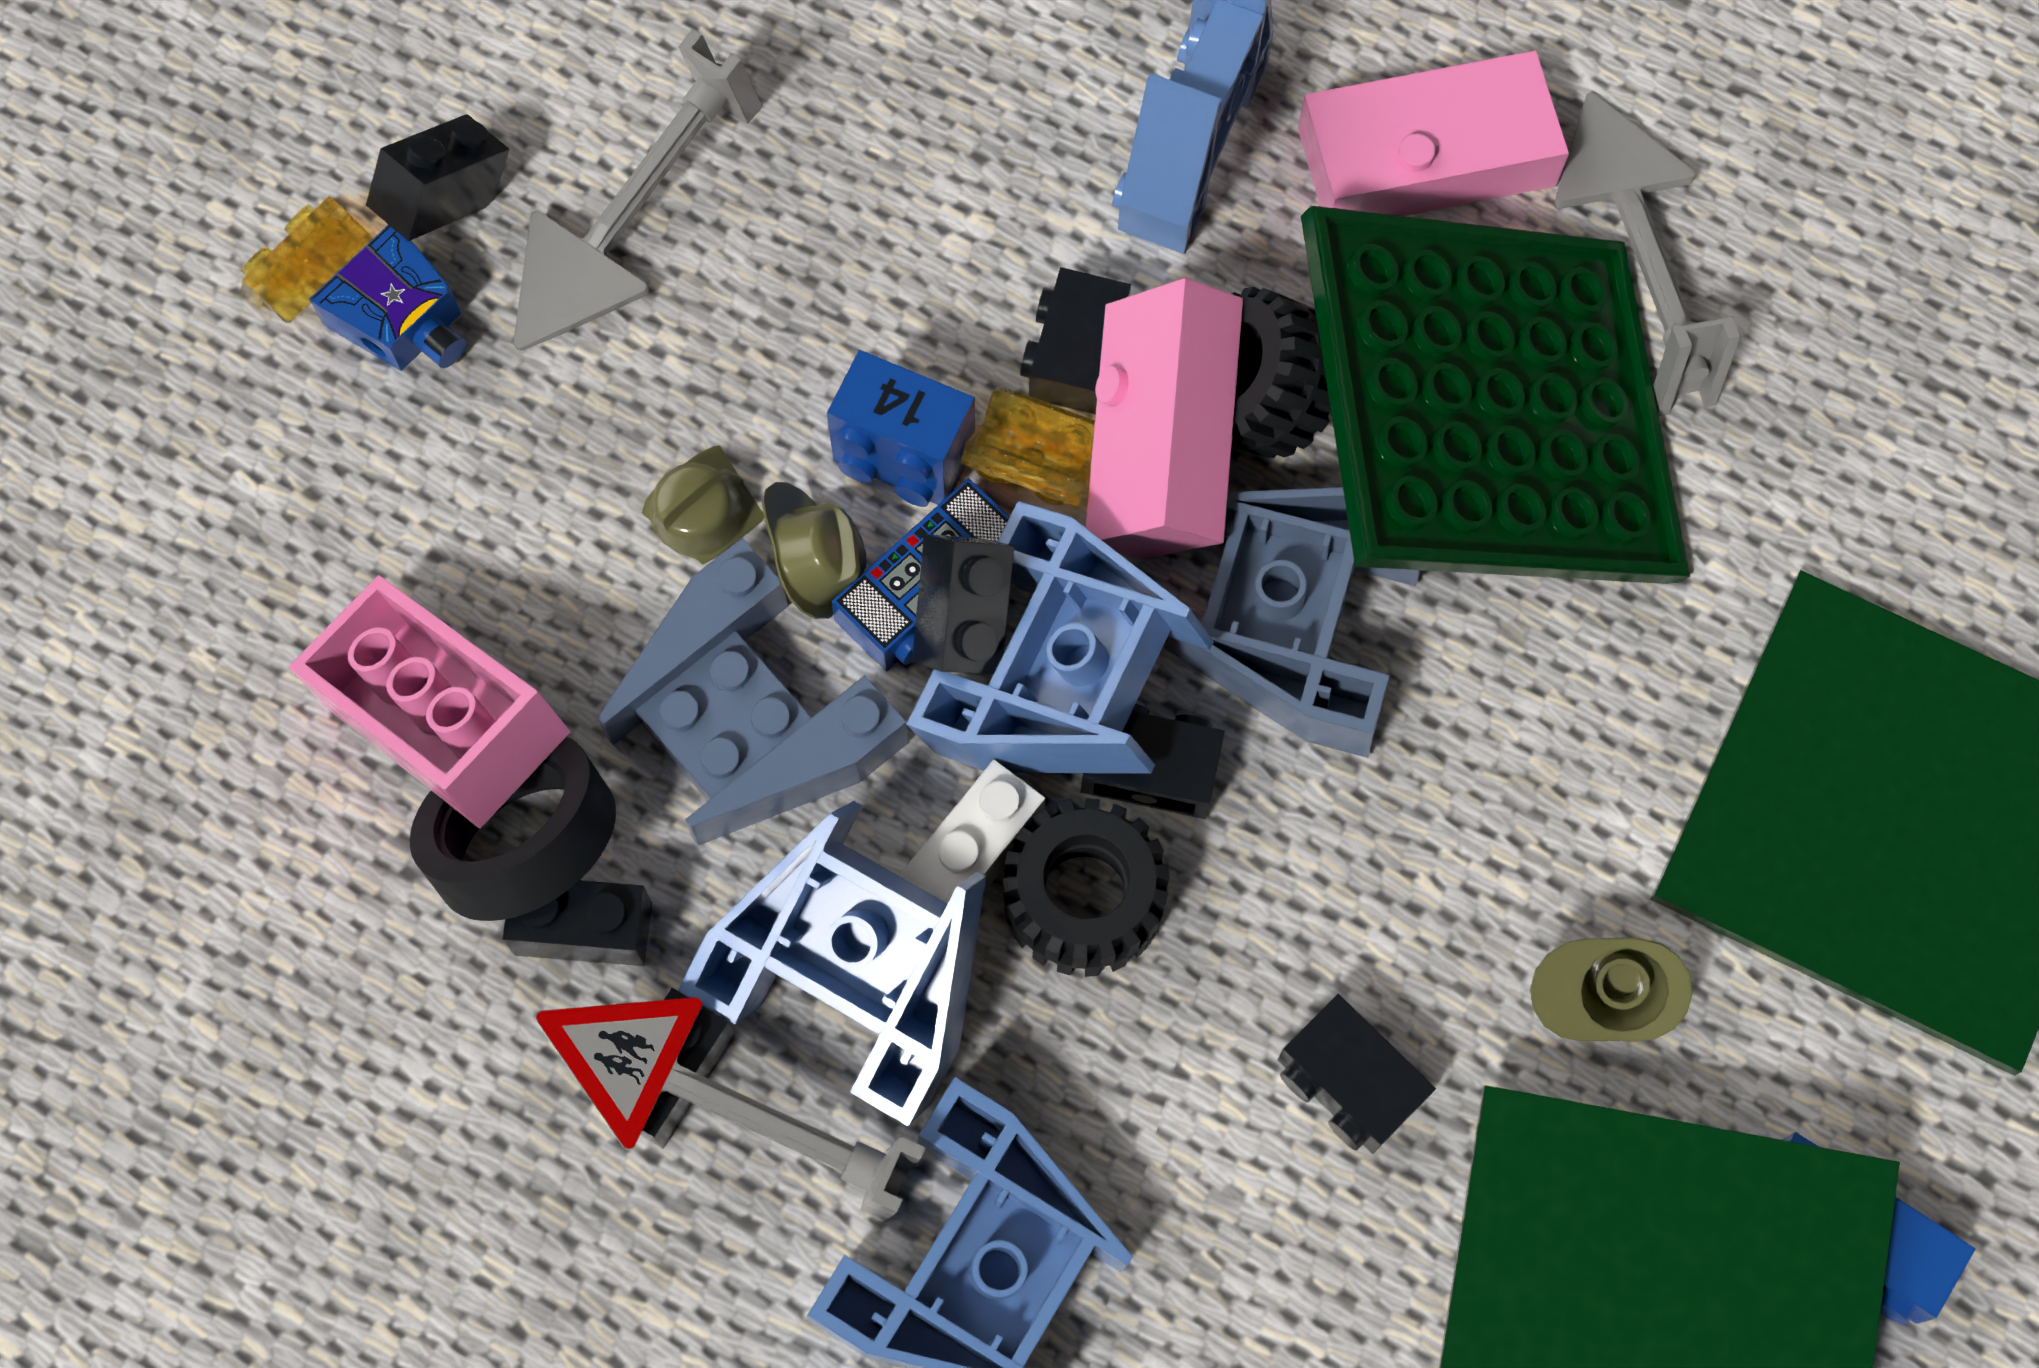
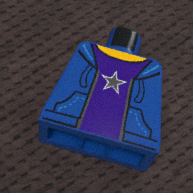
(392, 304)

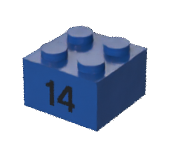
(900, 429)

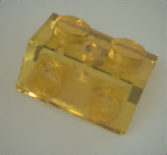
(304, 261)
(1033, 447)

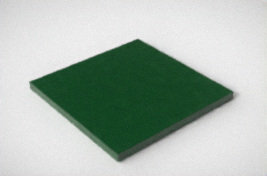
(1491, 400)
(1878, 822)
(1662, 1244)

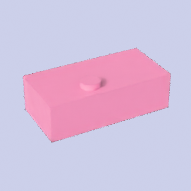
(1434, 137)
(1164, 420)
(430, 700)

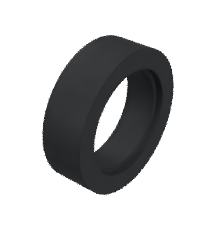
(537, 868)

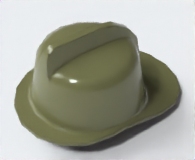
(702, 506)
(813, 547)
(1611, 990)

